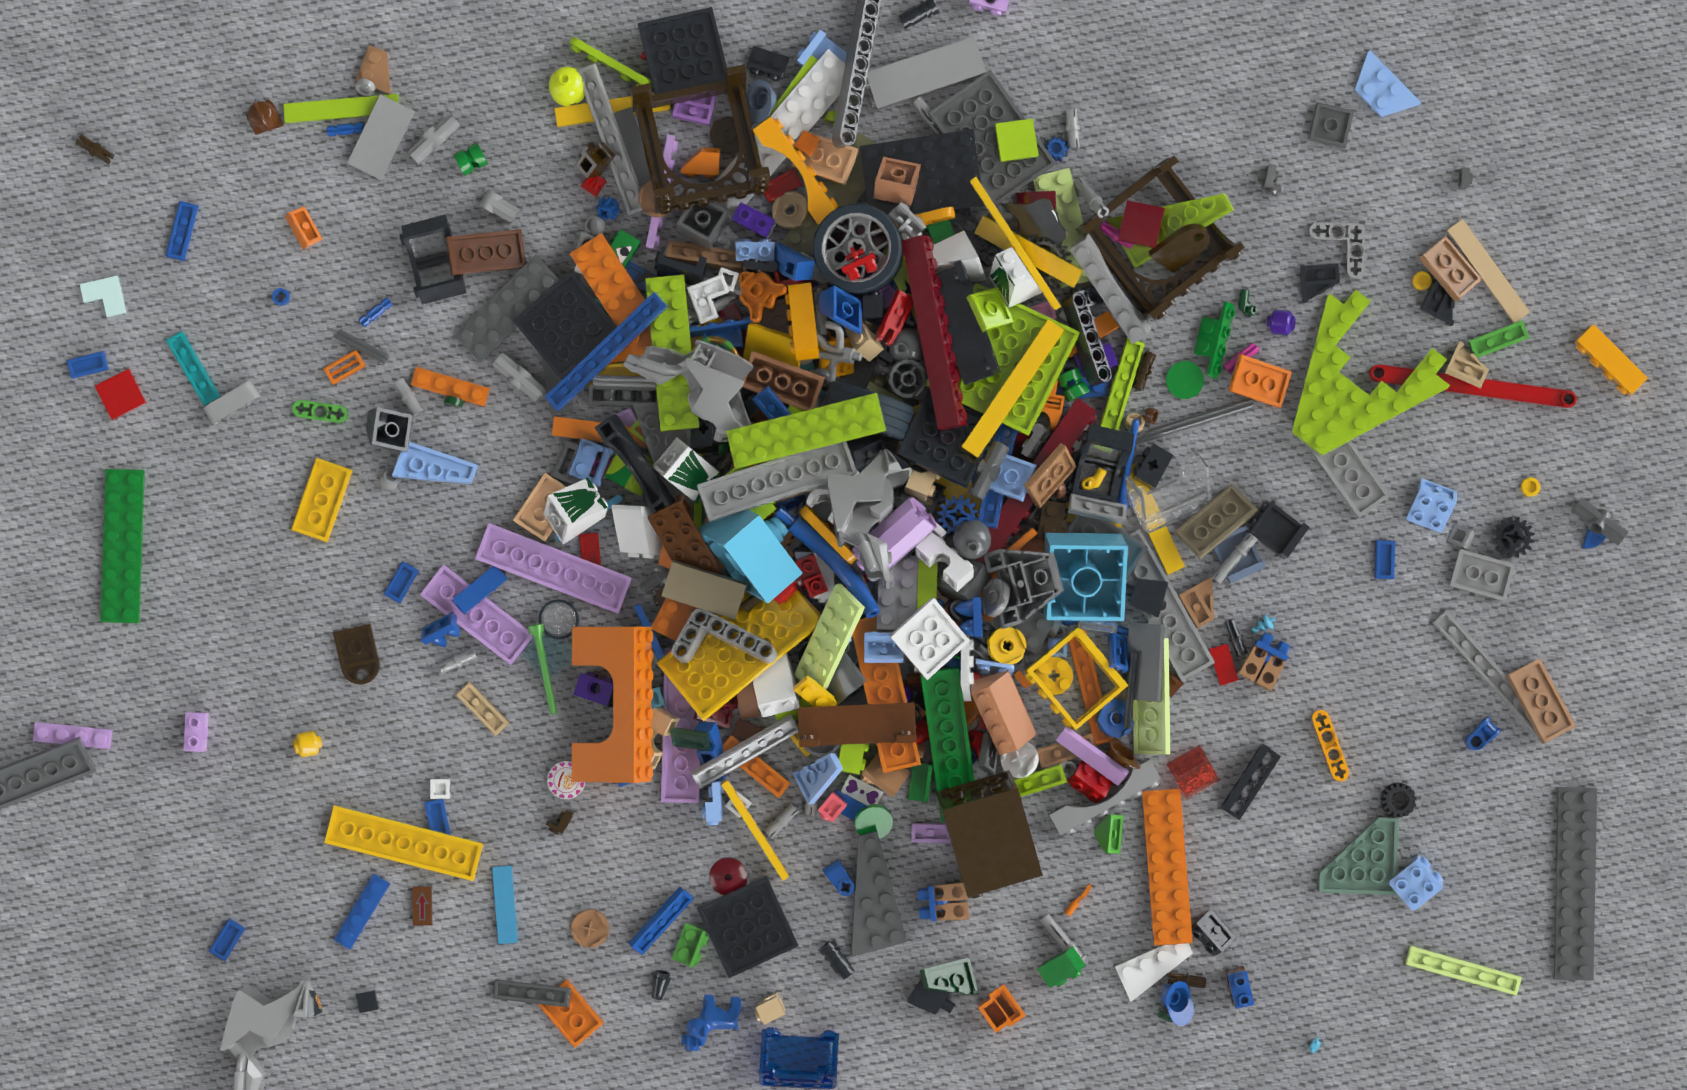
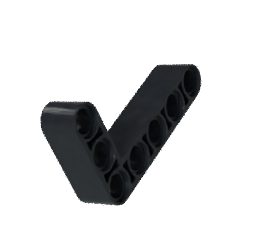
(1088, 345)

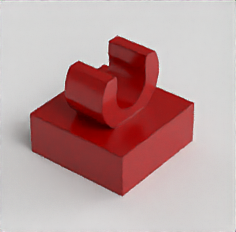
(593, 185)

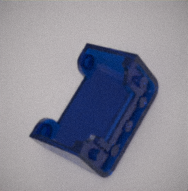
(798, 1060)

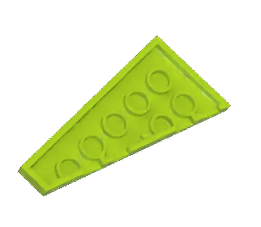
(1197, 211)

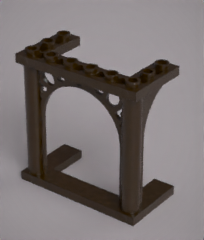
(664, 197)
(1152, 307)

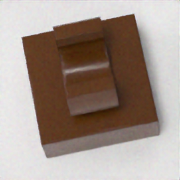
(1174, 684)

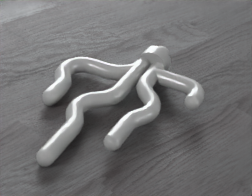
(835, 353)

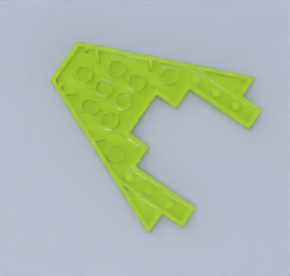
(1335, 408)

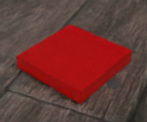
(120, 394)

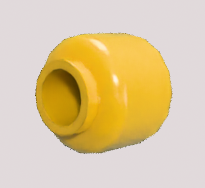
(307, 744)

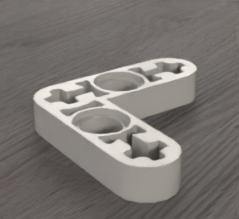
(1346, 236)

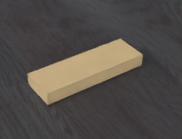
(482, 708)

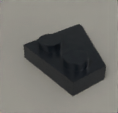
(1317, 279)
(1438, 303)

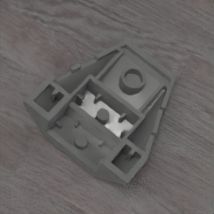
(1031, 580)

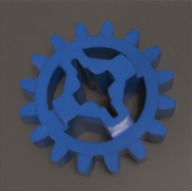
(959, 508)

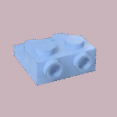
(713, 809)

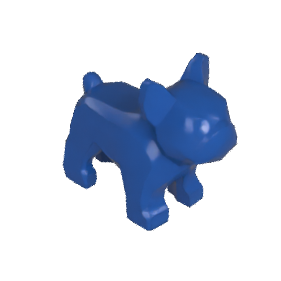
(714, 1018)

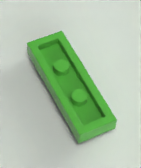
(1498, 339)

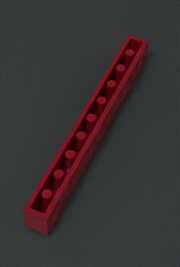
(934, 333)
(1013, 510)

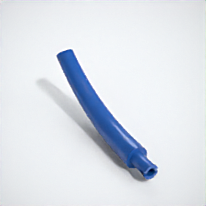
(811, 538)

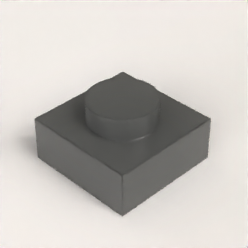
(1465, 178)

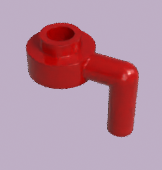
(976, 743)

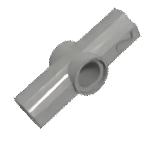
(434, 138)
(519, 377)

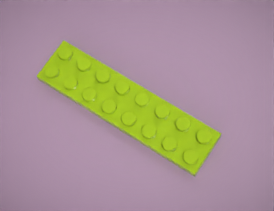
(672, 332)
(806, 430)

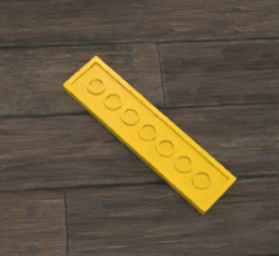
(403, 843)

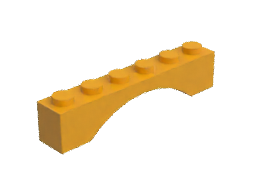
(772, 136)

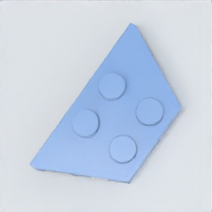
(1382, 88)

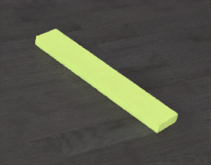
(1463, 970)

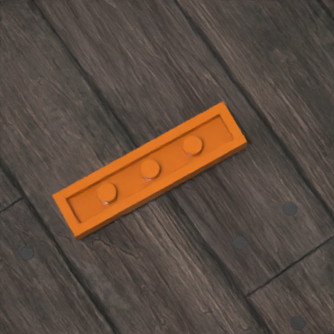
(450, 386)
(761, 771)

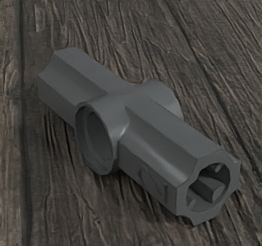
(988, 470)
(1599, 521)

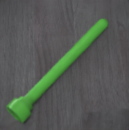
(537, 631)

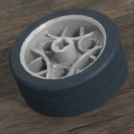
(857, 216)
(895, 413)

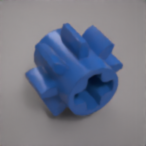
(608, 208)
(691, 1043)

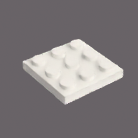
(929, 638)

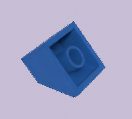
(841, 308)

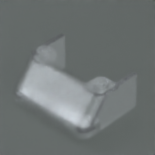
(1174, 499)

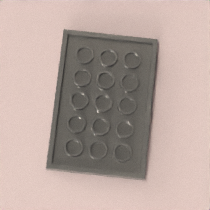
(980, 108)

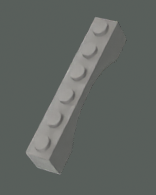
(1123, 310)
(1069, 817)

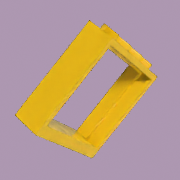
(1100, 660)

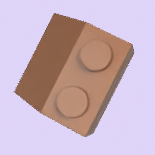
(896, 181)

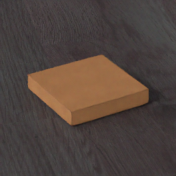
(889, 781)

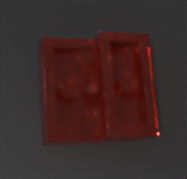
(1193, 772)

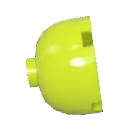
(566, 86)

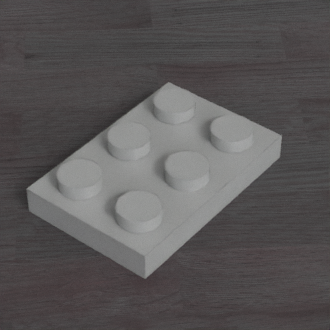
(1482, 575)

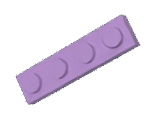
(62, 733)

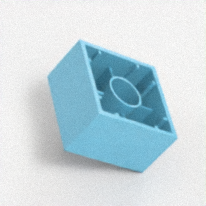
(752, 552)
(1091, 575)

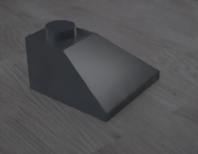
(389, 429)

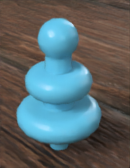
(1262, 624)

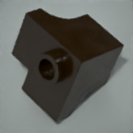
(594, 159)

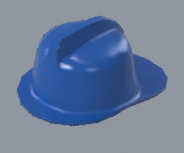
(1178, 1002)

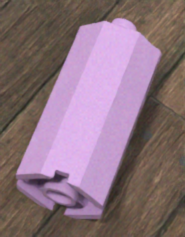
(902, 530)

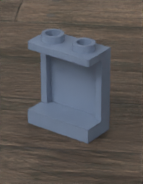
(1248, 564)

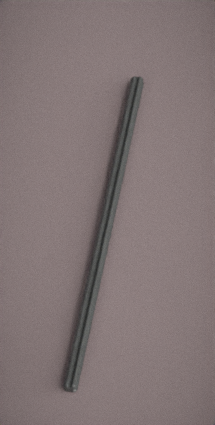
(1190, 422)

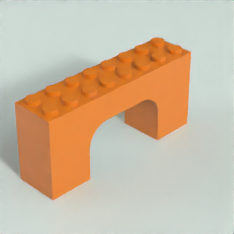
(628, 750)

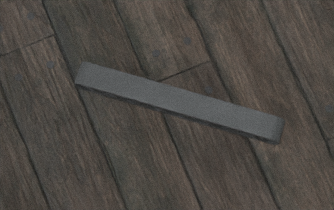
(851, 72)

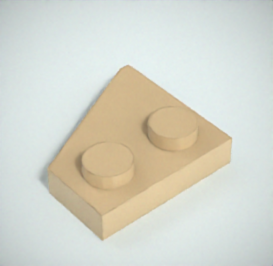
(1467, 367)

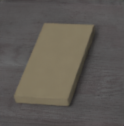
(1216, 521)
(704, 589)

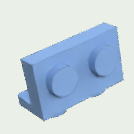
(759, 250)
(881, 648)

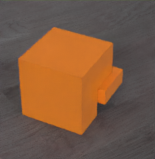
(1001, 1009)

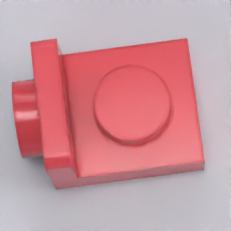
(832, 807)

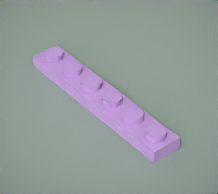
(654, 239)

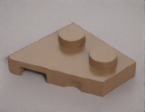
(376, 69)
(1199, 602)

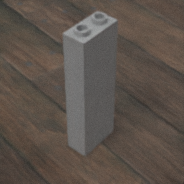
(924, 73)

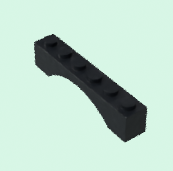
(622, 443)

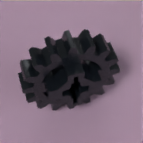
(1515, 528)

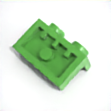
(689, 945)

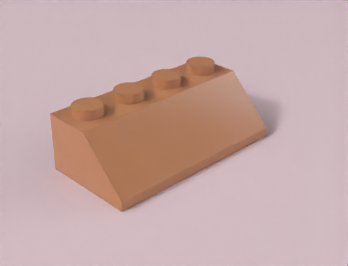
(788, 382)
(1003, 712)

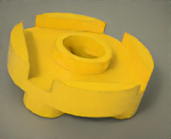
(1016, 650)
(1060, 666)

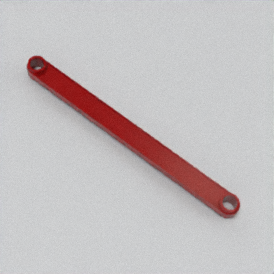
(1489, 388)

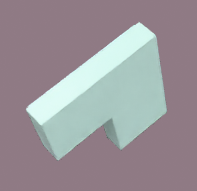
(108, 290)

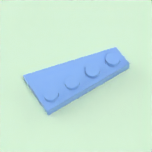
(432, 465)

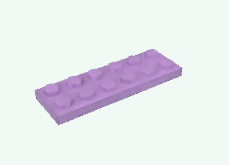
(484, 622)

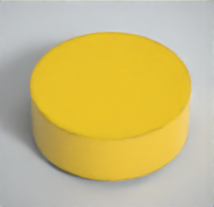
(1421, 280)
(1530, 487)

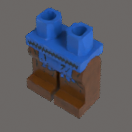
(1239, 987)

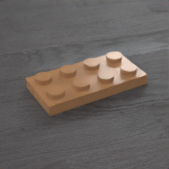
(1541, 701)

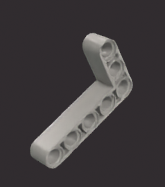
(723, 634)

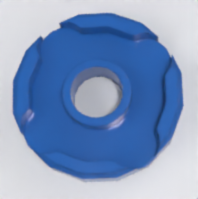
(1105, 722)

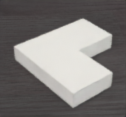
(702, 296)

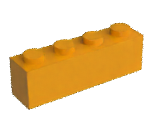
(803, 321)
(1610, 360)

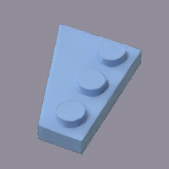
(817, 777)

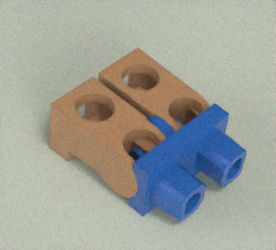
(1264, 655)
(939, 898)

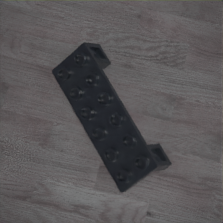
(969, 344)

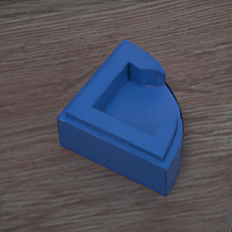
(1592, 540)

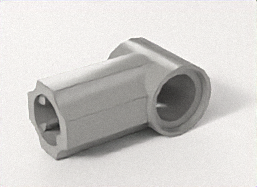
(496, 204)

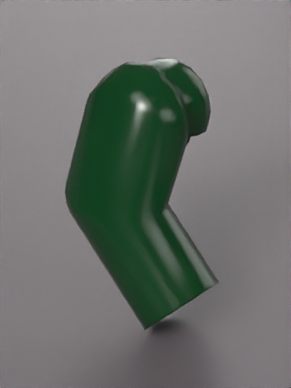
(1244, 305)

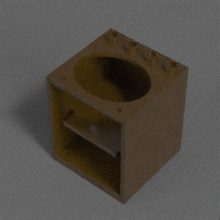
(989, 833)

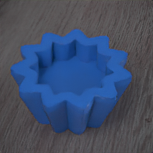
(1056, 148)

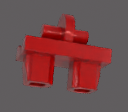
(851, 268)

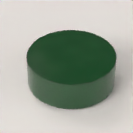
(453, 401)

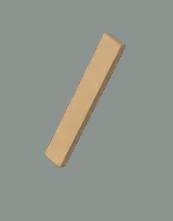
(1488, 271)

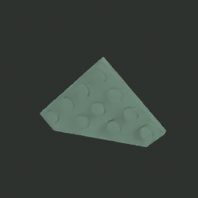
(1366, 862)

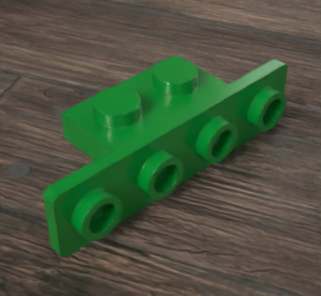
(1213, 338)

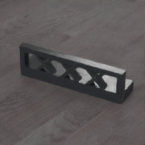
(1244, 779)

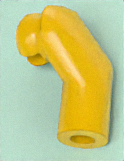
(1094, 481)

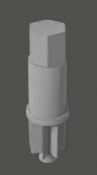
(819, 317)

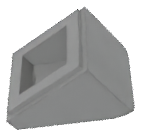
(1461, 536)

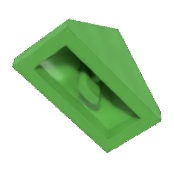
(1110, 833)

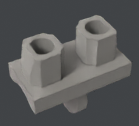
(906, 220)

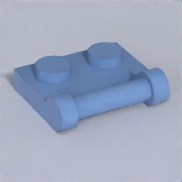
(585, 458)

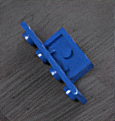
(729, 330)

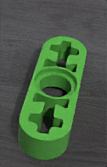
(335, 408)

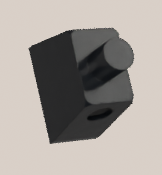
(1147, 595)
(930, 999)

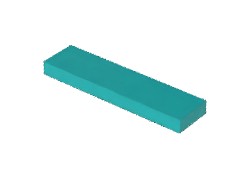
(193, 368)

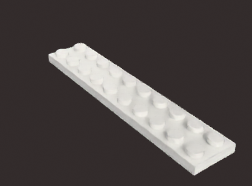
(796, 113)

